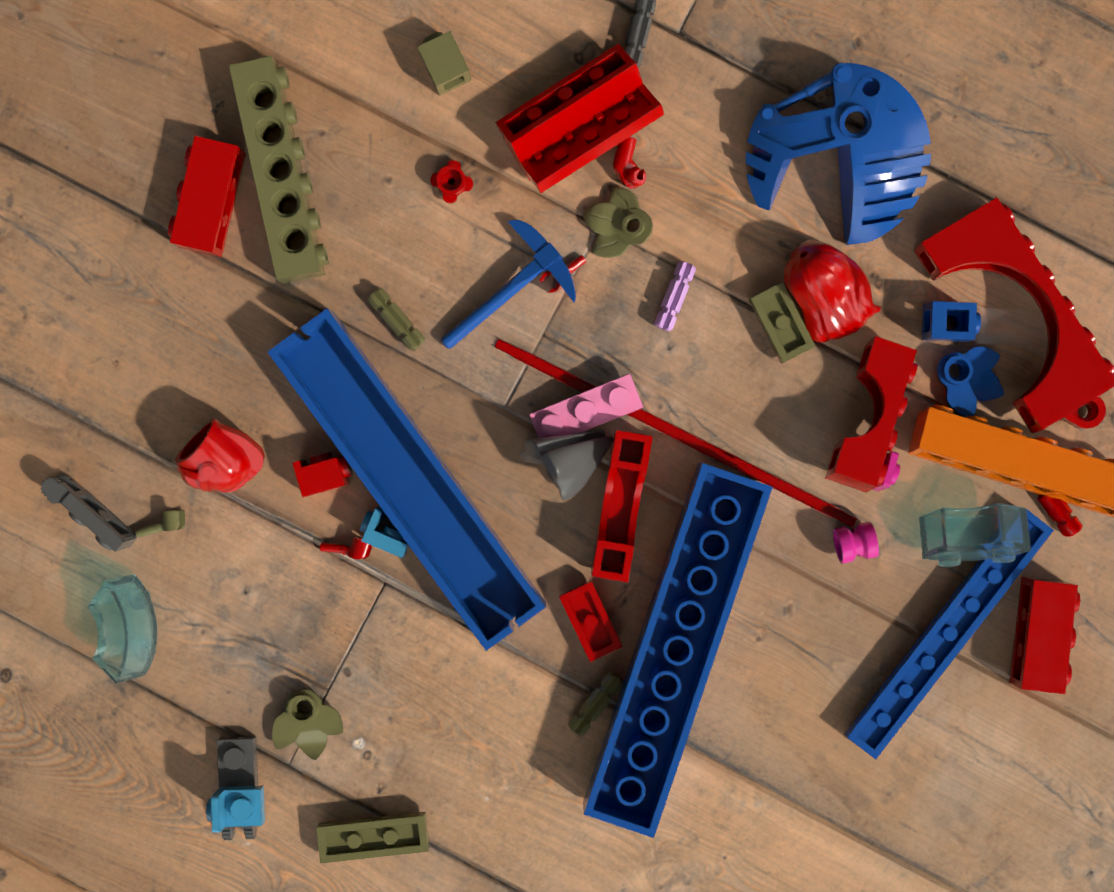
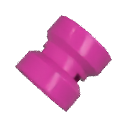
(859, 542)

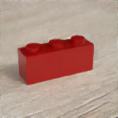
(206, 196)
(1044, 635)

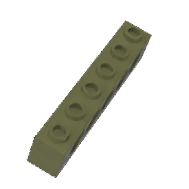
(250, 82)

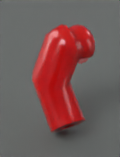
(625, 167)

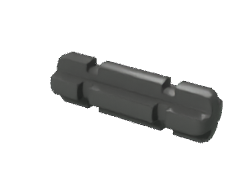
(639, 29)

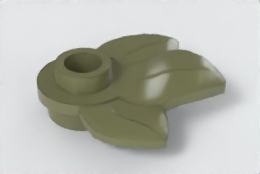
(612, 223)
(306, 728)

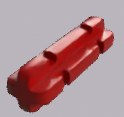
(1061, 513)

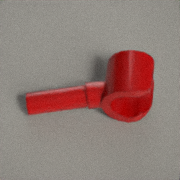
(574, 265)
(357, 550)

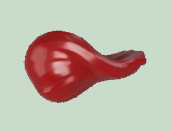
(829, 290)

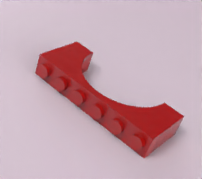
(1072, 366)

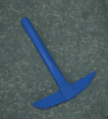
(545, 259)

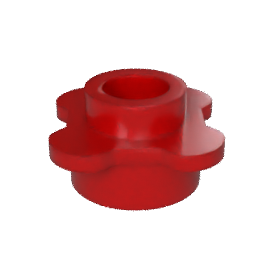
(451, 171)

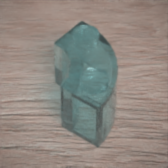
(974, 534)
(124, 628)

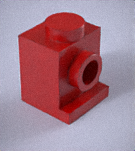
(322, 475)

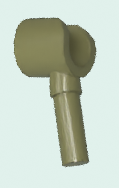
(172, 521)

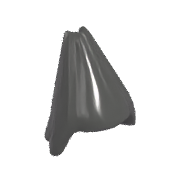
(568, 458)

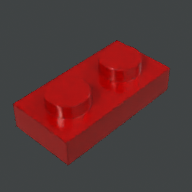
(590, 621)

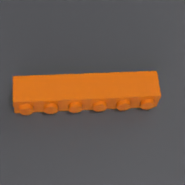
(1014, 458)

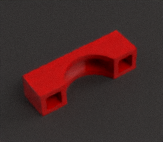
(885, 374)
(621, 506)

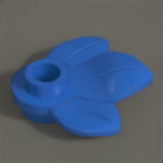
(974, 380)

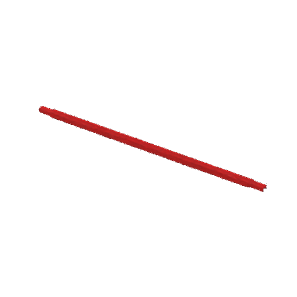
(684, 437)

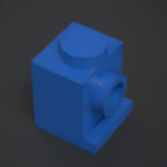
(965, 317)

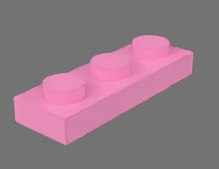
(588, 408)

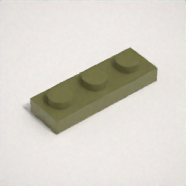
(372, 837)

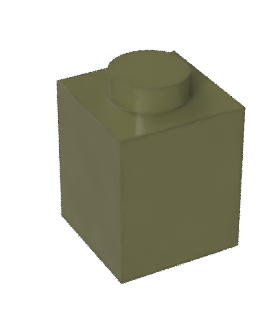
(444, 62)

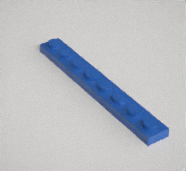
(939, 645)

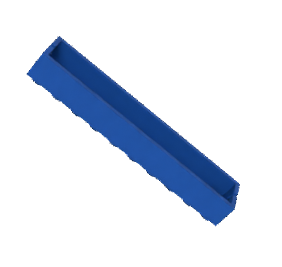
(408, 478)

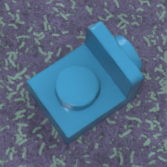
(387, 540)
(236, 807)

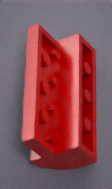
(579, 118)

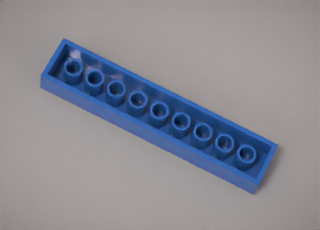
(676, 649)

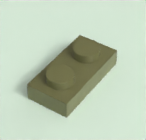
(781, 322)

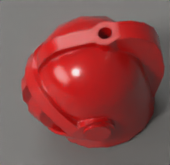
(219, 458)

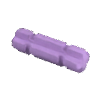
(675, 296)

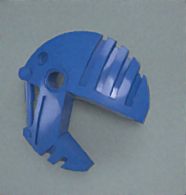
(876, 164)

